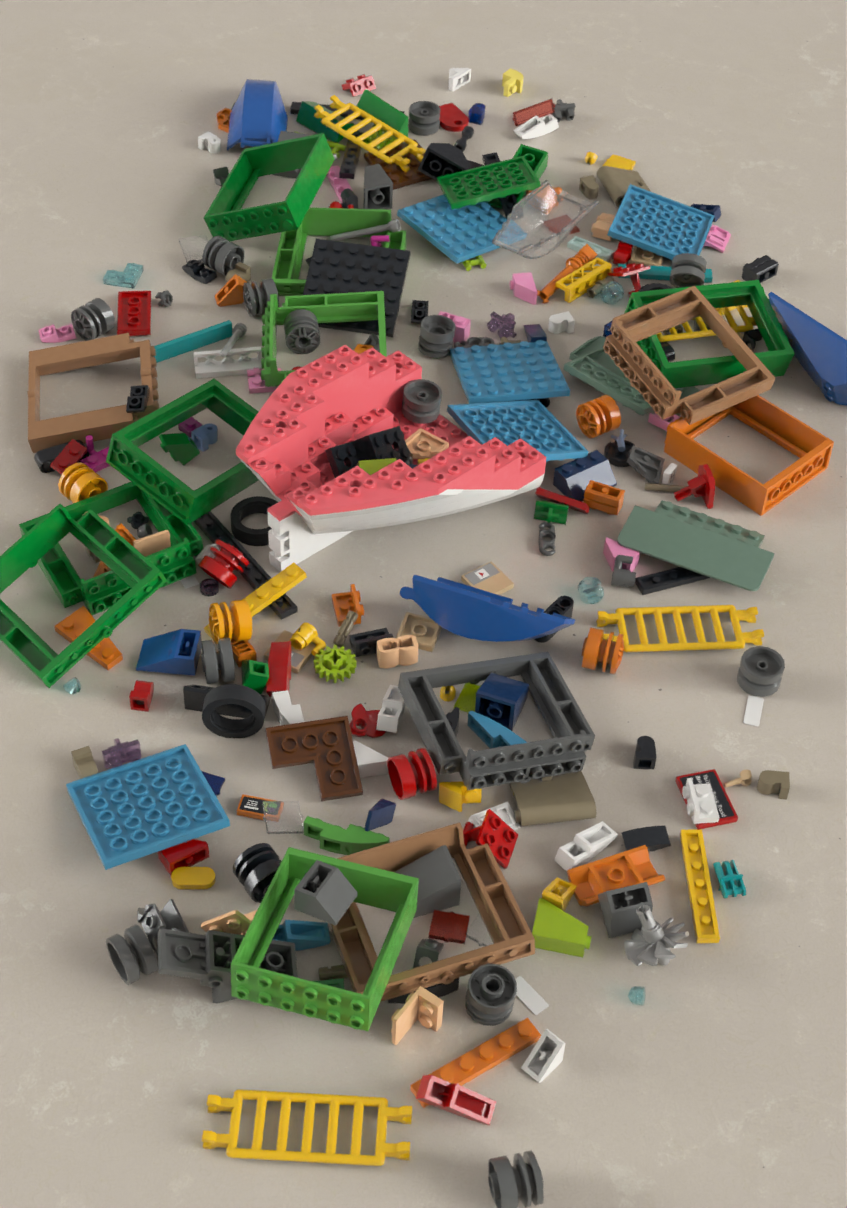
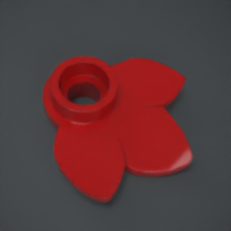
(366, 720)

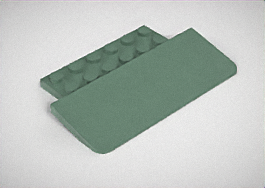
(598, 369)
(698, 544)

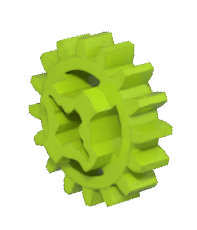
(344, 665)

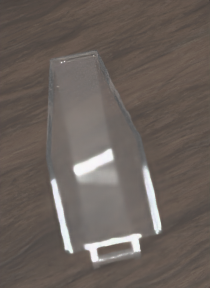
(541, 222)

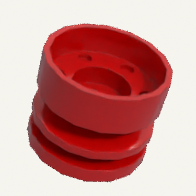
(223, 563)
(412, 773)

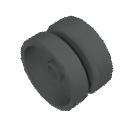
(424, 117)
(687, 270)
(421, 401)
(221, 660)
(760, 671)
(132, 954)

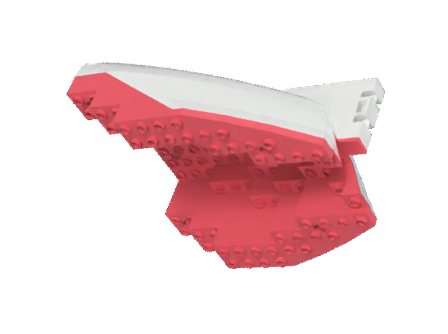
(345, 400)

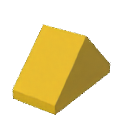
(559, 893)

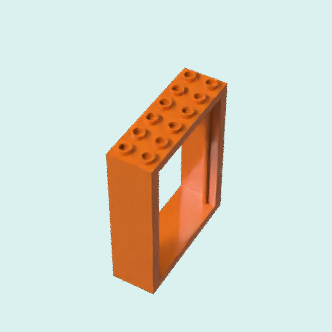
(771, 422)

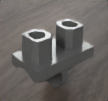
(564, 110)

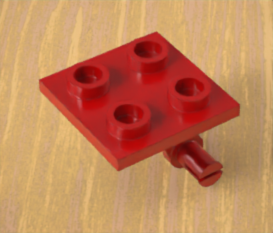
(631, 270)
(496, 833)

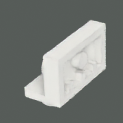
(701, 802)

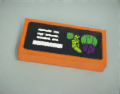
(251, 807)

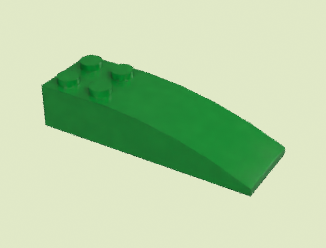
(538, 162)

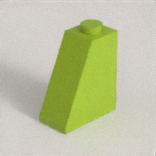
(559, 931)

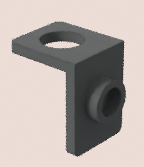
(427, 948)

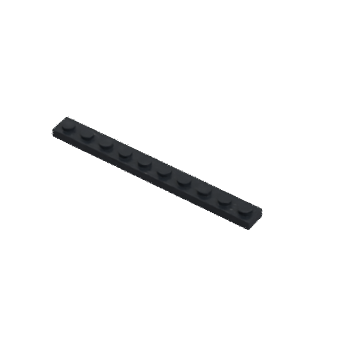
(253, 573)

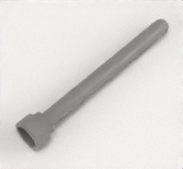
(393, 225)
(238, 331)

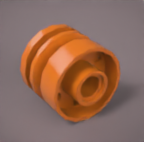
(598, 416)
(598, 649)

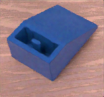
(171, 652)

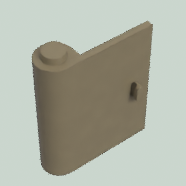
(618, 180)
(553, 800)

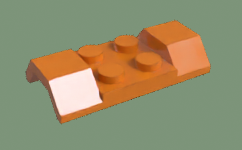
(612, 873)

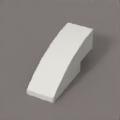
(537, 127)
(284, 710)
(391, 711)
(585, 846)

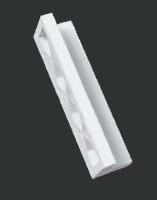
(228, 365)

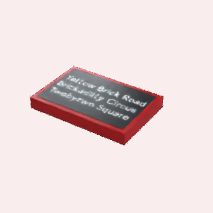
(724, 806)

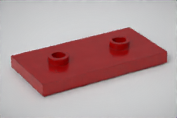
(134, 313)

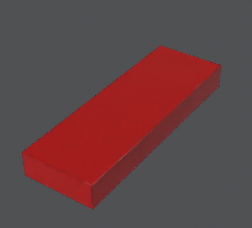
(560, 499)

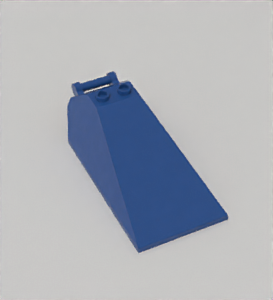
(816, 348)

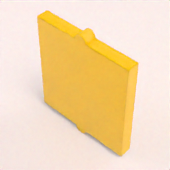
(619, 162)

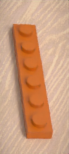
(485, 1055)

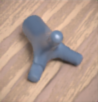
(620, 440)

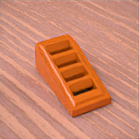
(250, 653)

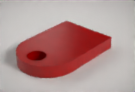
(452, 118)

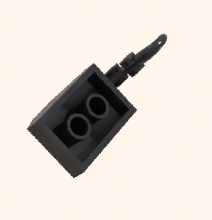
(443, 160)

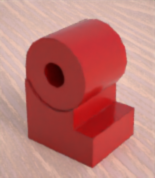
(623, 253)
(142, 691)

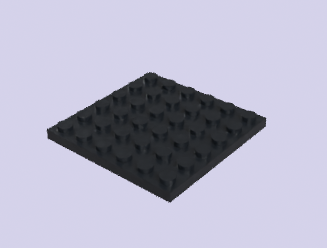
(358, 268)

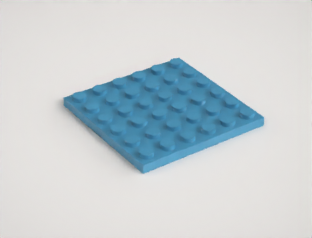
(660, 224)
(455, 232)
(509, 372)
(518, 420)
(146, 806)

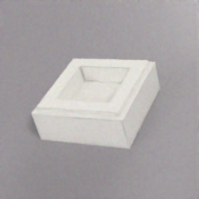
(669, 474)

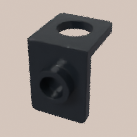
(751, 337)

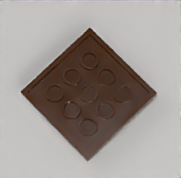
(394, 172)

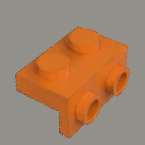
(347, 602)

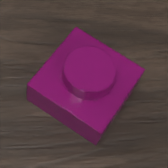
(189, 425)

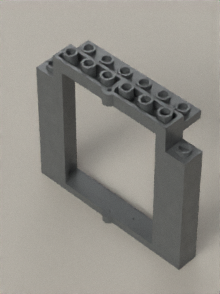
(505, 763)

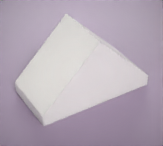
(369, 761)
(545, 1056)

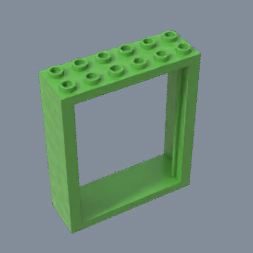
(301, 996)

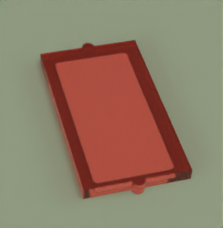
(541, 109)

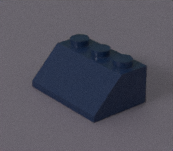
(575, 475)

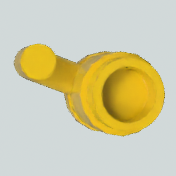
(304, 636)

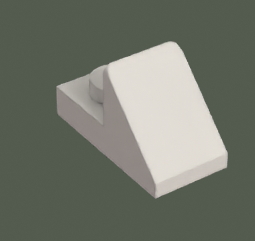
(458, 77)

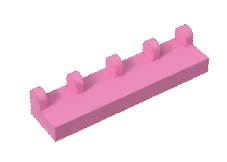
(337, 183)

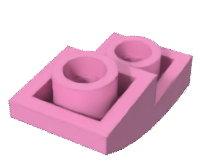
(52, 335)

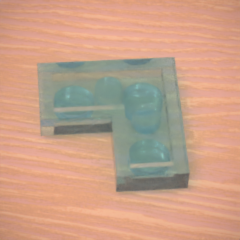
(126, 279)

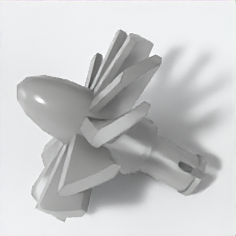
(654, 940)

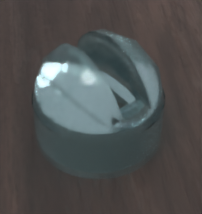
(73, 686)
(637, 995)

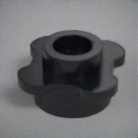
(137, 520)

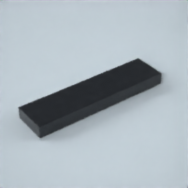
(667, 579)

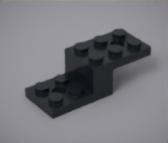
(370, 447)

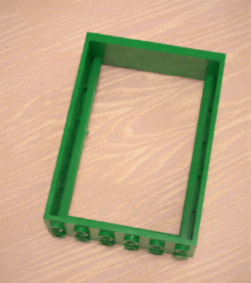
(305, 153)
(718, 369)
(157, 480)

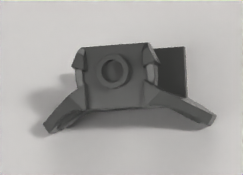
(153, 921)

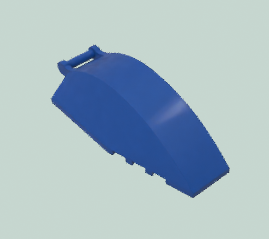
(257, 115)
(480, 613)

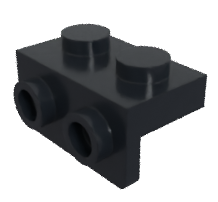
(366, 642)

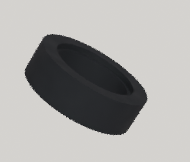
(246, 507)
(237, 695)

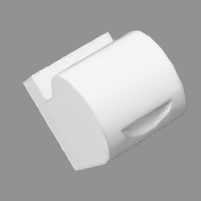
(210, 142)
(561, 322)

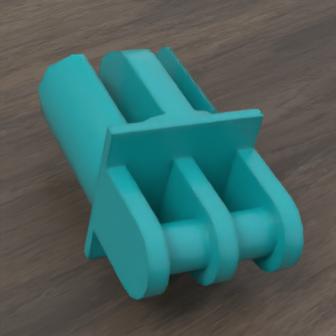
(729, 879)

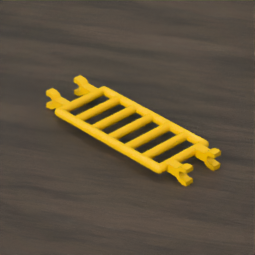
(396, 158)
(748, 321)
(735, 616)
(234, 1105)

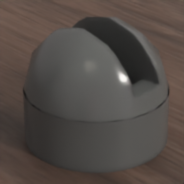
(144, 530)

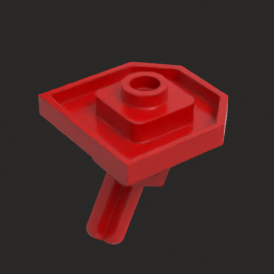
(700, 486)

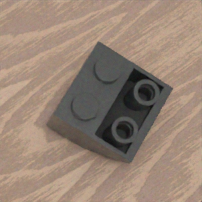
(324, 893)
(620, 908)

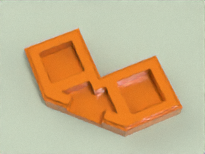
(223, 119)

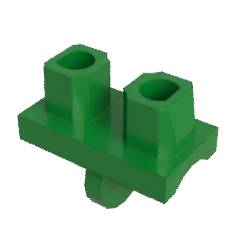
(551, 512)

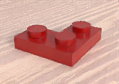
(70, 455)

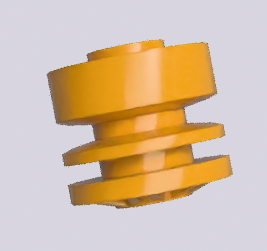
(80, 483)
(230, 621)

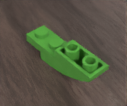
(342, 841)

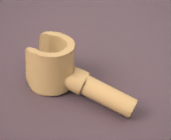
(745, 779)

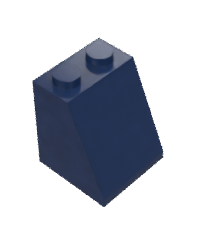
(501, 699)

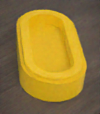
(193, 878)

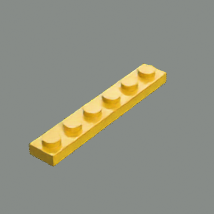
(272, 590)
(699, 887)

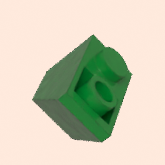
(180, 446)
(254, 675)

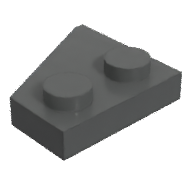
(646, 464)

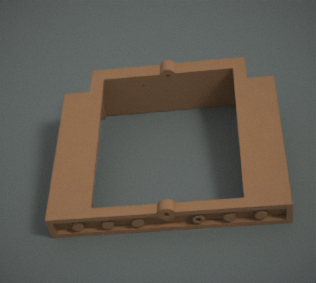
(78, 355)
(653, 385)
(488, 890)

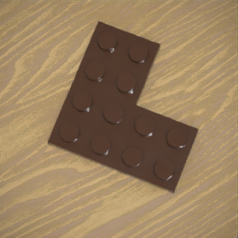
(325, 744)

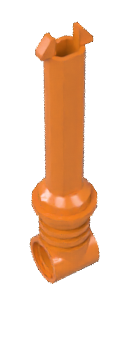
(584, 256)

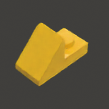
(455, 794)

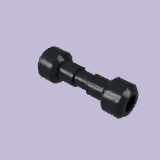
(467, 133)

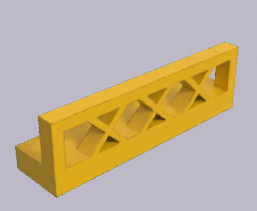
(579, 286)

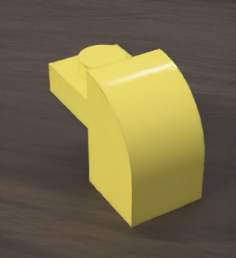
(512, 82)

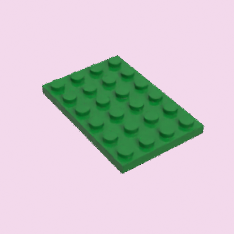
(488, 182)

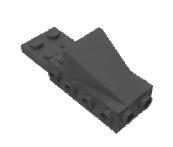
(210, 958)

